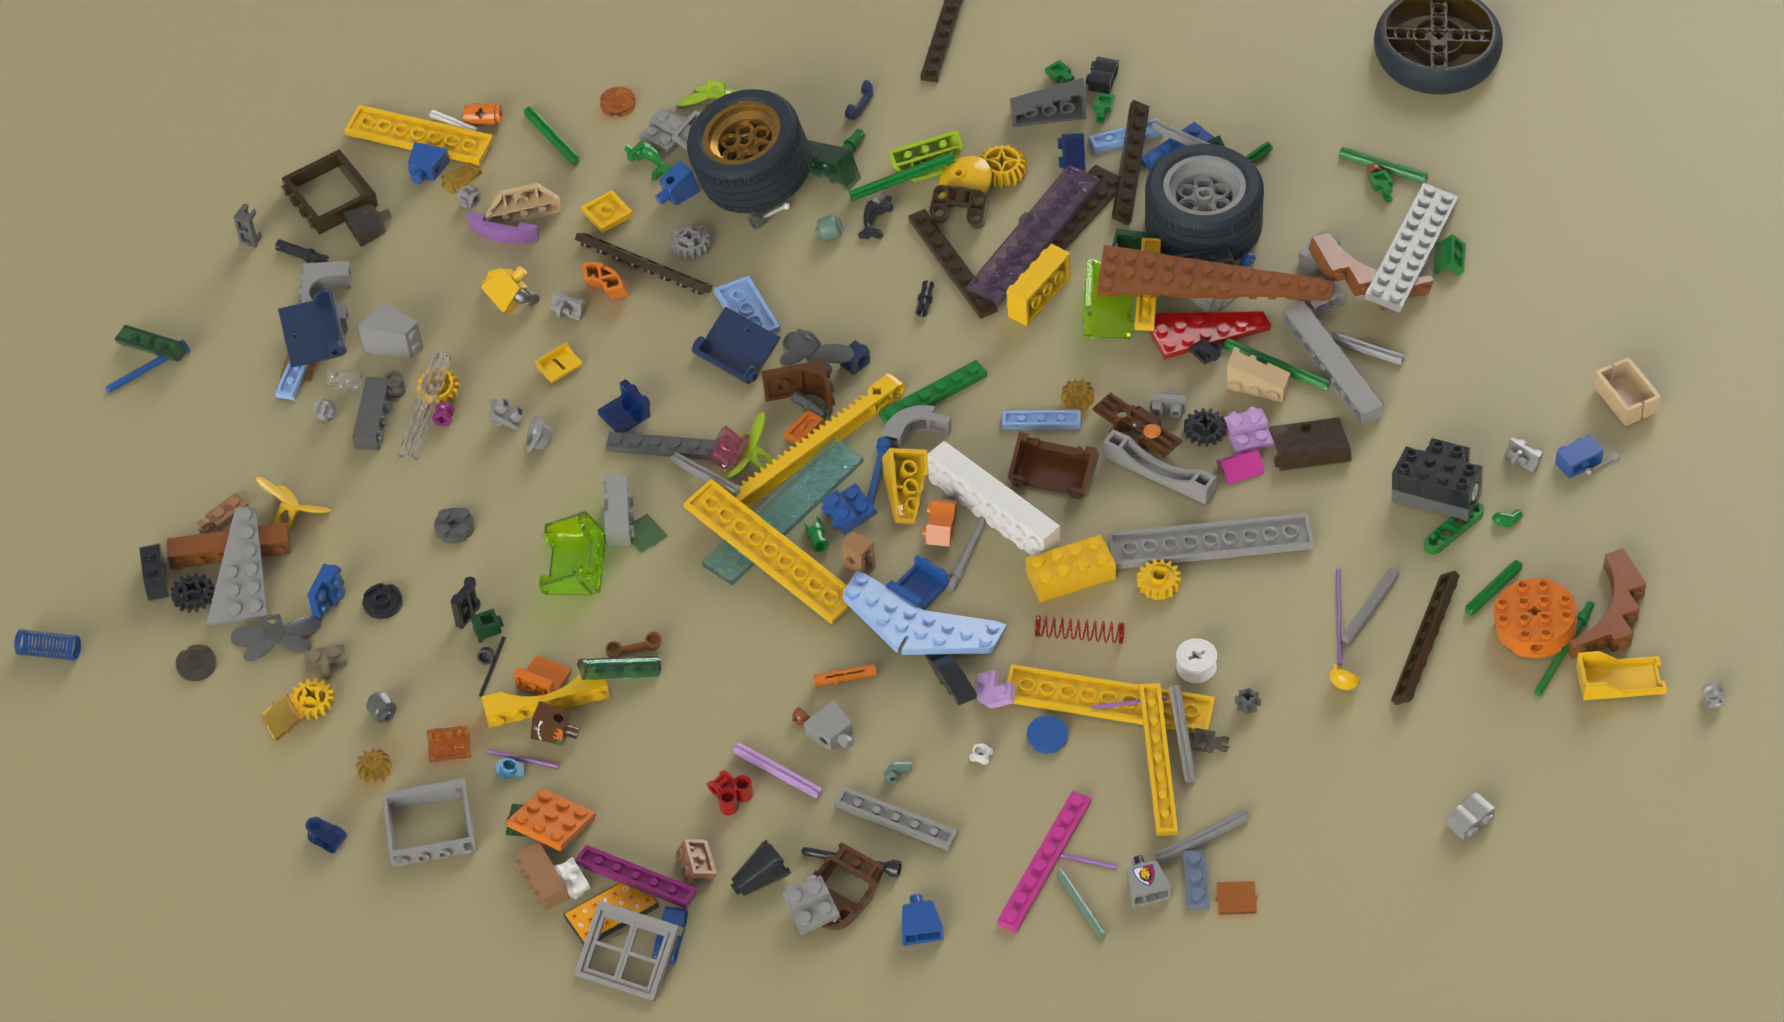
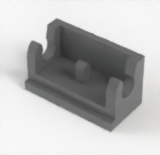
(245, 226)

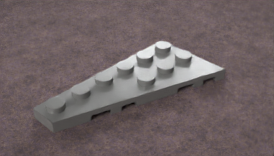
(240, 582)

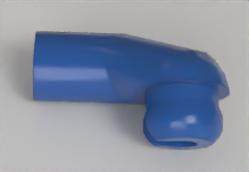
(1247, 259)

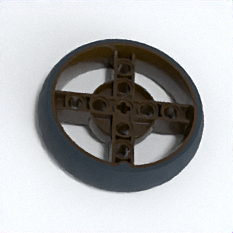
(1438, 43)

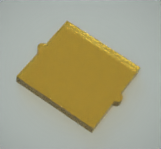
(280, 717)

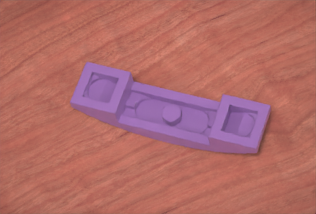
(502, 233)

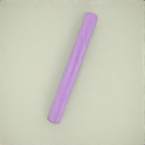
(777, 770)

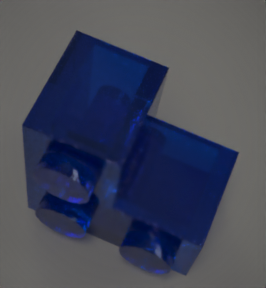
(1073, 150)

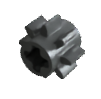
(1247, 701)

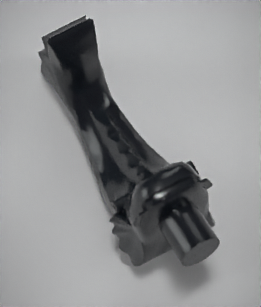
(872, 209)

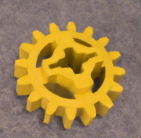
(312, 698)

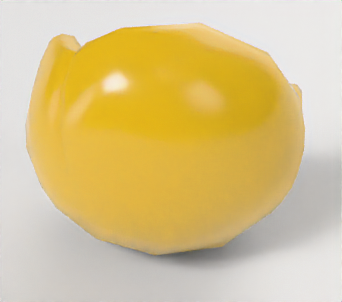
(1343, 679)

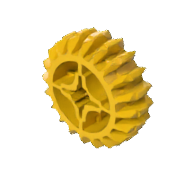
(1013, 164)

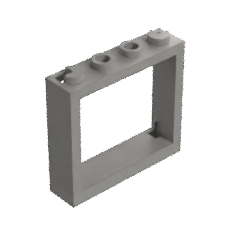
(425, 795)

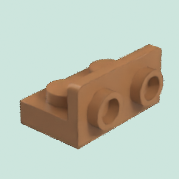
(695, 860)

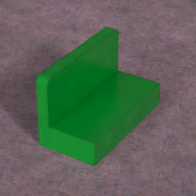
(1450, 254)

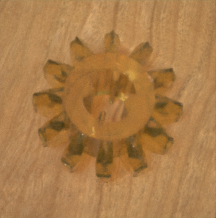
(1077, 394)
(373, 765)

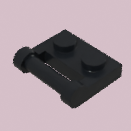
(465, 603)

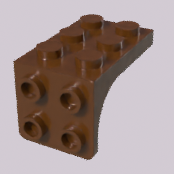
(808, 378)

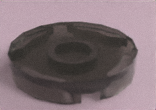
(196, 663)

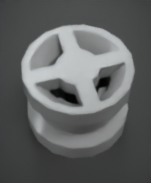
(1713, 695)

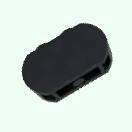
(154, 572)

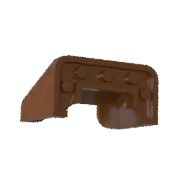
(1052, 466)

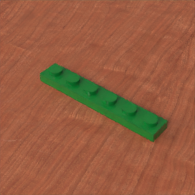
(938, 390)

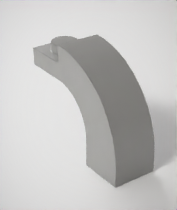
(912, 420)

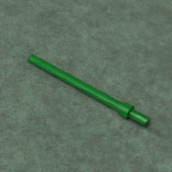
(1582, 617)

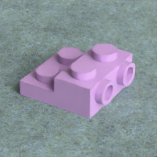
(1248, 430)

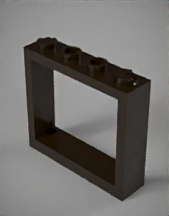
(317, 168)

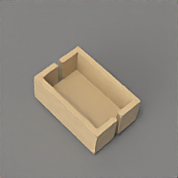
(1628, 392)

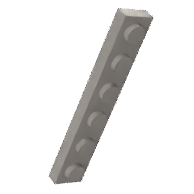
(896, 818)

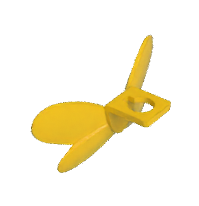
(288, 502)

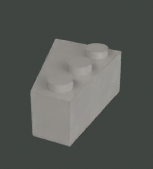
(617, 511)

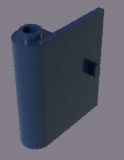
(316, 330)
(734, 348)

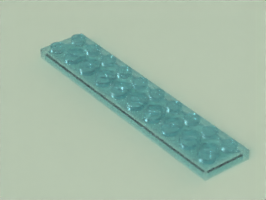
(790, 504)

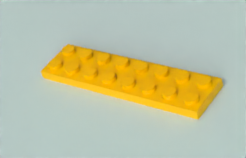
(404, 130)

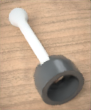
(757, 219)

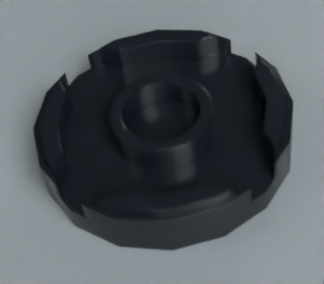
(382, 601)

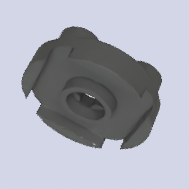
(450, 516)

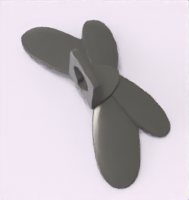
(801, 347)
(287, 636)

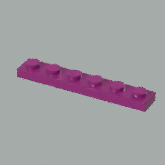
(636, 876)

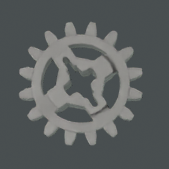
(690, 241)

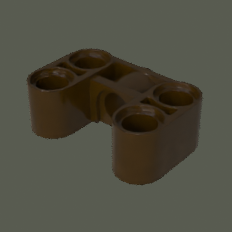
(962, 198)

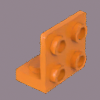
(541, 676)

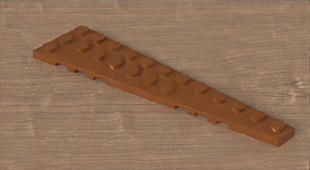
(1156, 274)

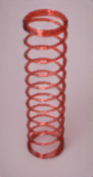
(1120, 630)

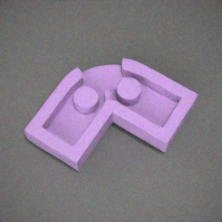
(991, 693)

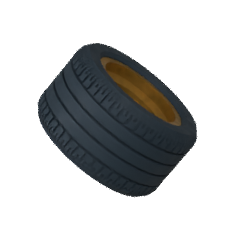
(749, 151)

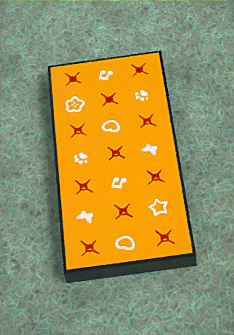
(620, 895)

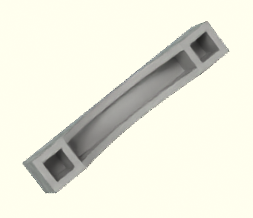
(1189, 482)

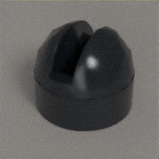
(482, 655)

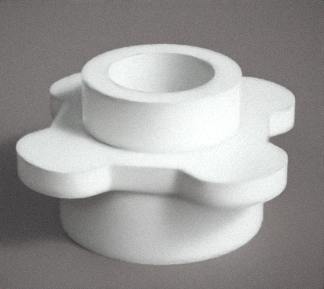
(981, 749)

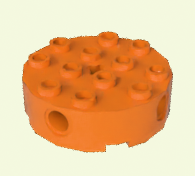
(1535, 617)

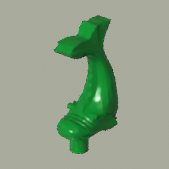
(646, 150)

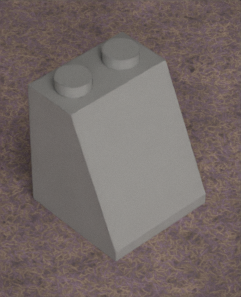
(390, 333)

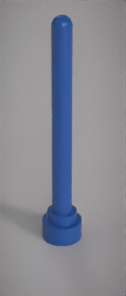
(141, 370)
(882, 446)

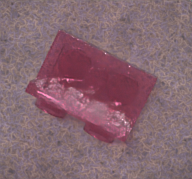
(728, 448)

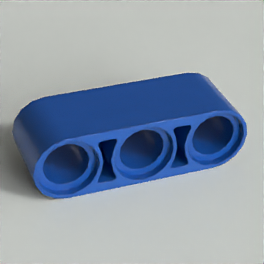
(675, 916)

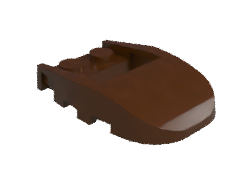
(859, 866)

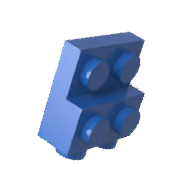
(847, 508)
(326, 590)

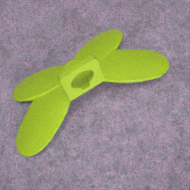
(705, 92)
(752, 450)

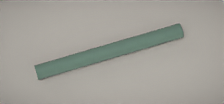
(1081, 904)

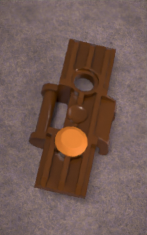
(1141, 421)

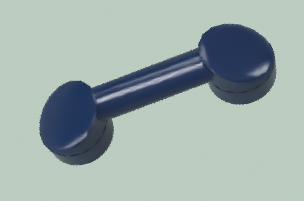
(853, 112)

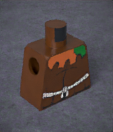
(552, 724)

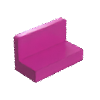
(1241, 466)

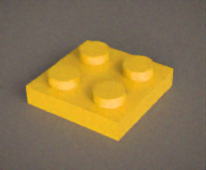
(607, 211)

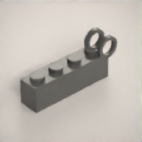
(373, 410)

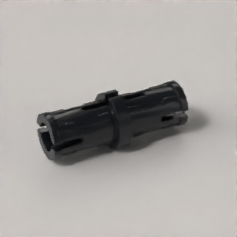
(924, 298)

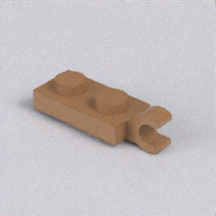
(221, 514)

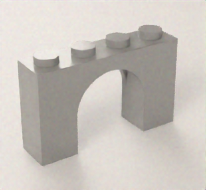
(326, 276)

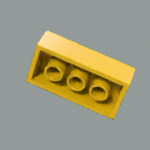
(1038, 284)
(1070, 568)

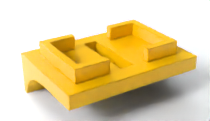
(564, 357)

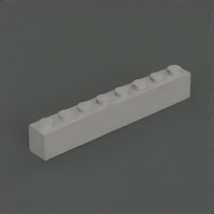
(1333, 363)

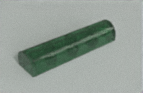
(151, 343)
(619, 667)

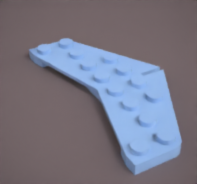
(924, 631)

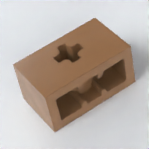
(858, 553)

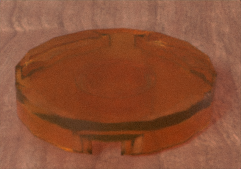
(617, 101)

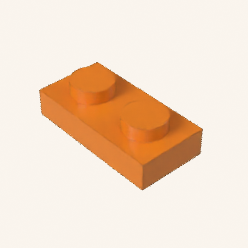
(803, 426)

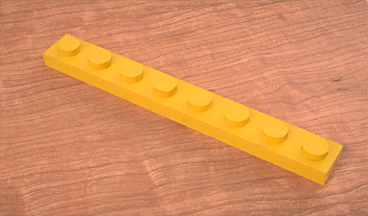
(1158, 759)

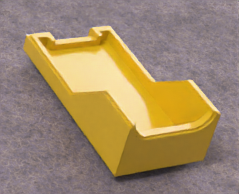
(1609, 677)

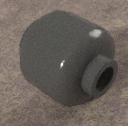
(381, 707)

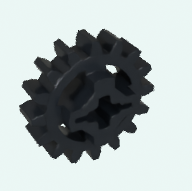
(1205, 427)
(192, 592)

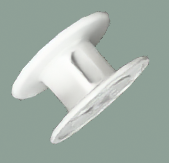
(1196, 661)

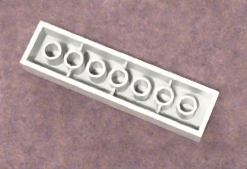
(993, 500)

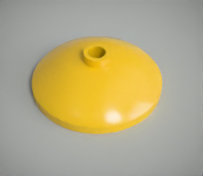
(974, 174)

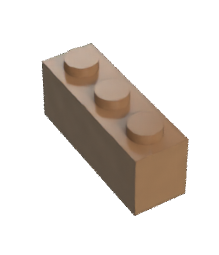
(541, 876)

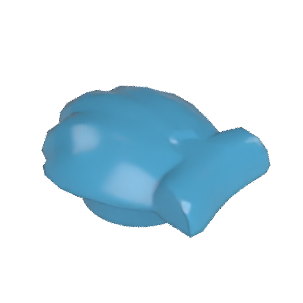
(509, 768)

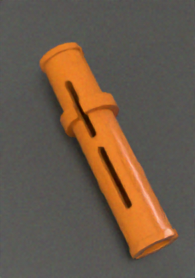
(835, 677)

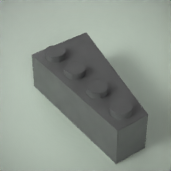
(1050, 105)

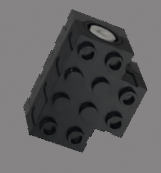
(1438, 479)

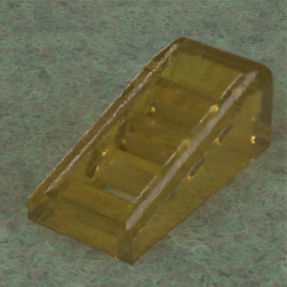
(459, 177)

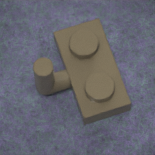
(325, 659)

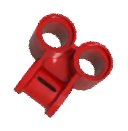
(730, 789)

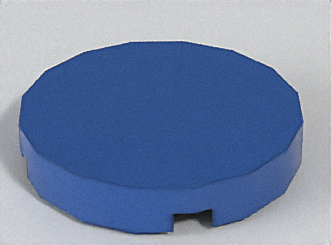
(1047, 734)

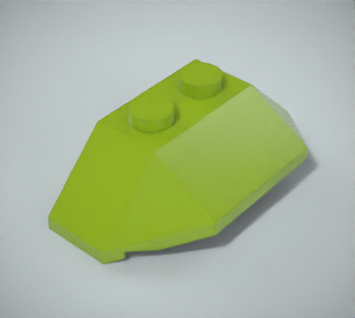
(926, 150)

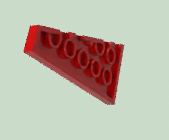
(1177, 331)

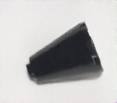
(759, 870)

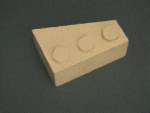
(1255, 378)

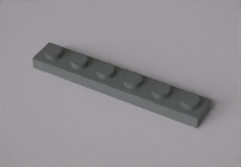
(658, 445)

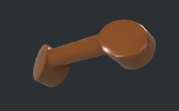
(652, 643)

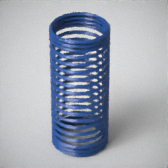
(68, 653)

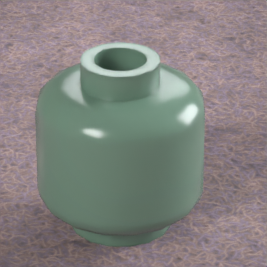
(829, 228)

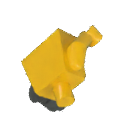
(508, 289)

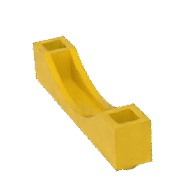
(506, 708)

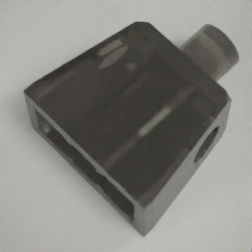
(366, 223)

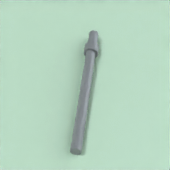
(957, 572)

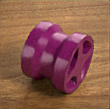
(443, 414)

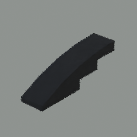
(952, 677)

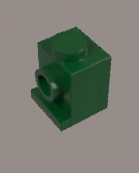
(486, 624)

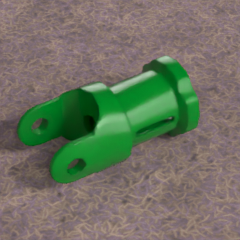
(816, 534)

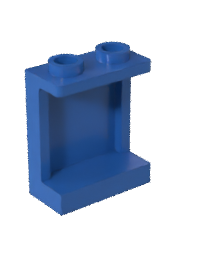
(921, 583)

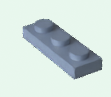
(1196, 879)

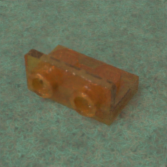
(449, 743)

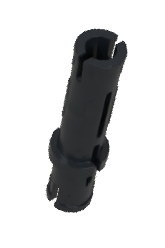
(308, 255)

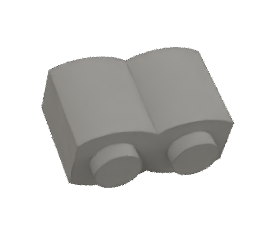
(1470, 816)

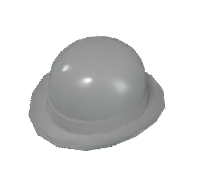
(538, 435)

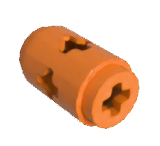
(472, 112)

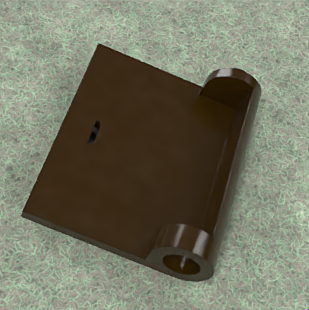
(1310, 444)

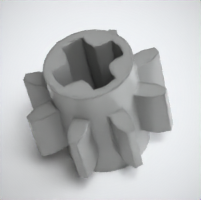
(468, 196)
(325, 410)

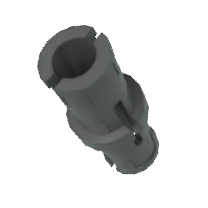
(809, 404)

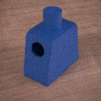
(427, 162)
(677, 185)
(920, 922)

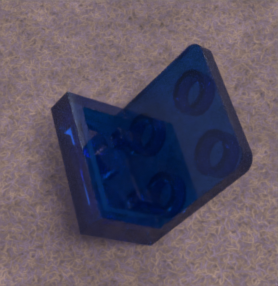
(627, 409)

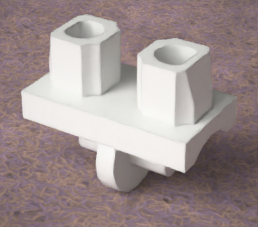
(573, 878)

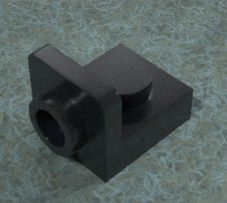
(1205, 351)

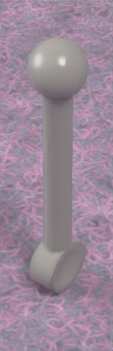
(1615, 456)

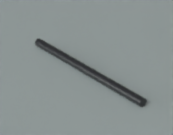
(492, 666)

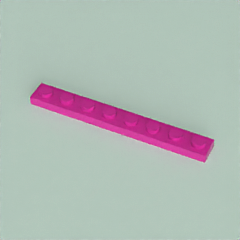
(1044, 861)

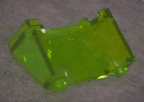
(1104, 314)
(576, 556)

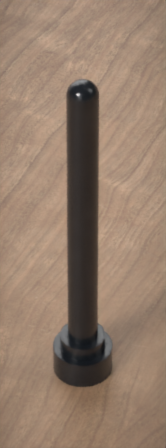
(892, 867)

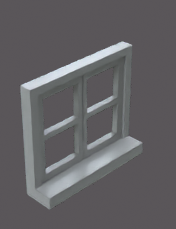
(636, 920)

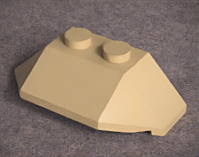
(523, 204)

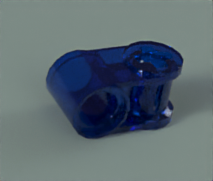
(325, 834)

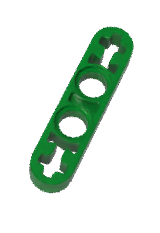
(1455, 529)

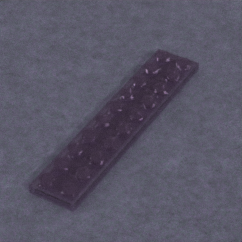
(1034, 233)

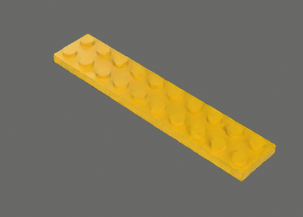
(769, 550)
(1078, 693)

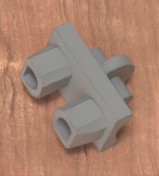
(567, 306)
(1167, 402)
(503, 414)
(1523, 455)

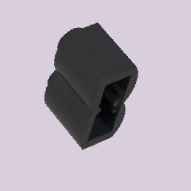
(1102, 74)

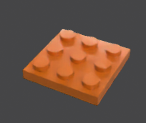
(551, 819)

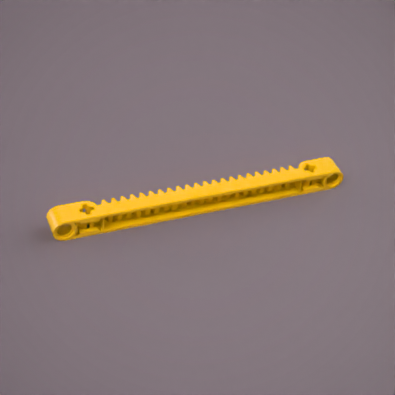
(883, 391)

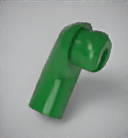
(1507, 520)

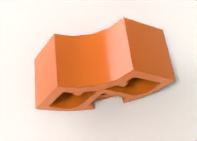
(602, 277)
(940, 523)

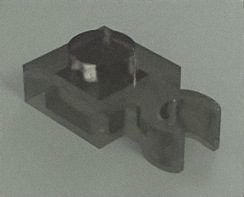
(1205, 741)

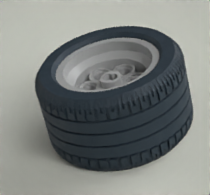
(1204, 200)

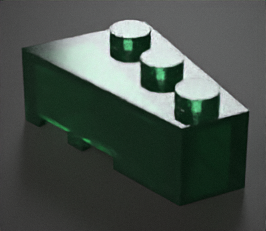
(834, 163)

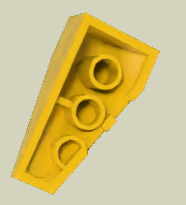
(904, 479)

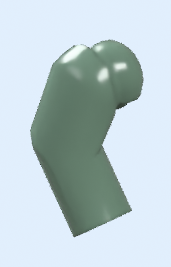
(895, 768)

